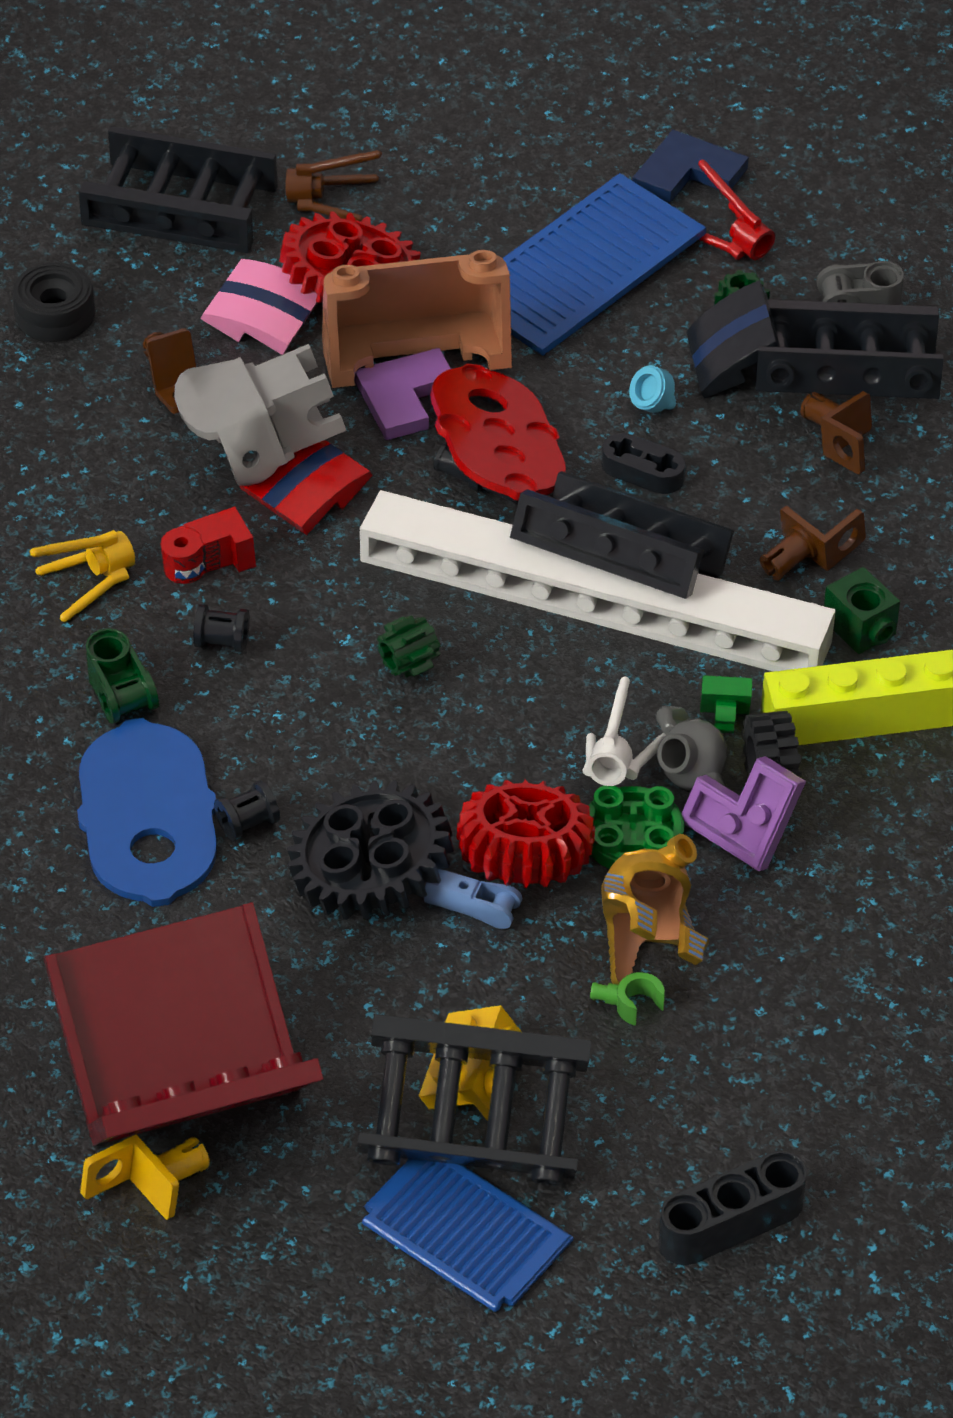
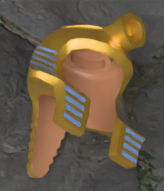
(646, 903)

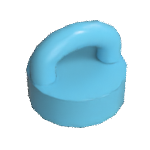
(652, 389)

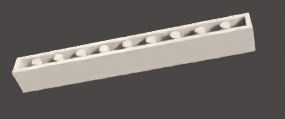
(482, 558)

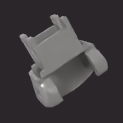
(258, 410)

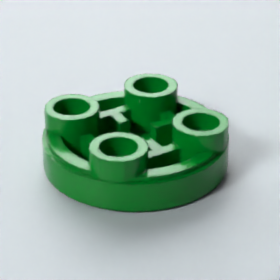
(632, 820)

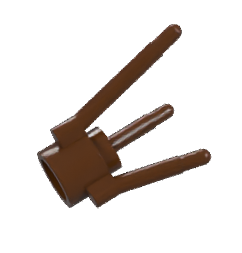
(308, 182)

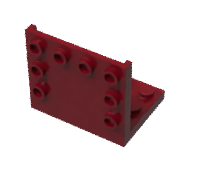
(174, 1024)

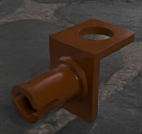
(168, 358)
(841, 426)
(805, 541)

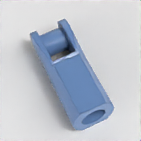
(475, 898)

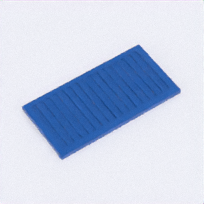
(592, 260)

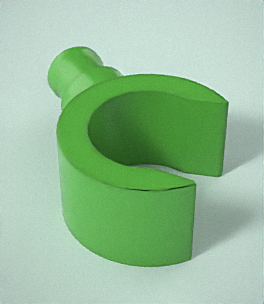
(630, 985)

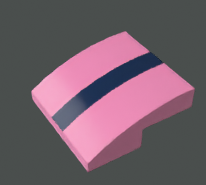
(260, 303)

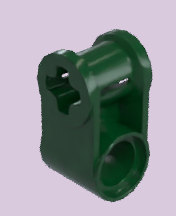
(118, 675)

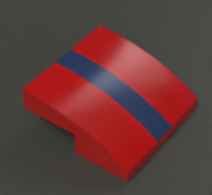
(310, 485)

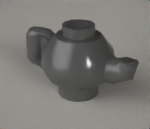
(689, 748)

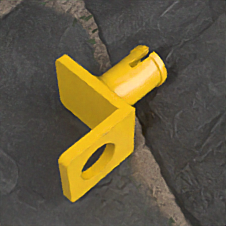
(152, 1174)

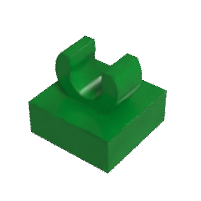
(726, 698)

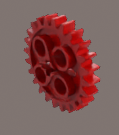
(323, 244)

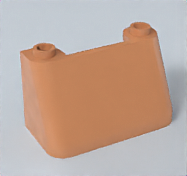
(416, 309)

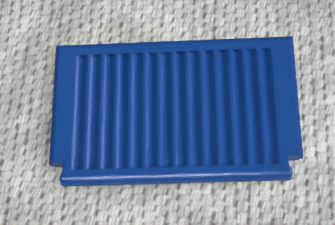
(465, 1230)

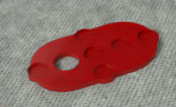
(497, 449)

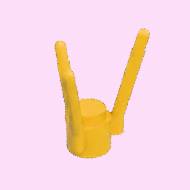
(105, 555)

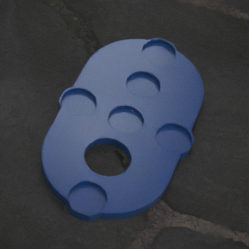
(140, 785)

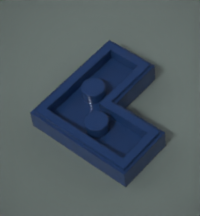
(677, 163)

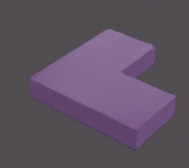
(395, 388)
(747, 823)

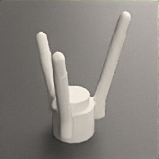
(611, 756)

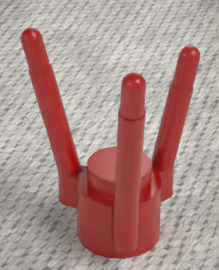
(747, 232)

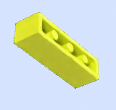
(864, 697)

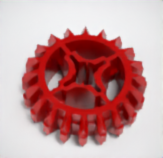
(525, 833)

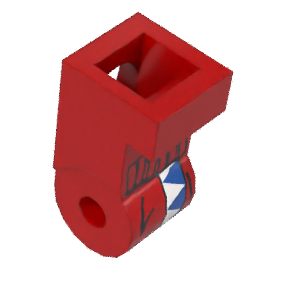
(207, 546)

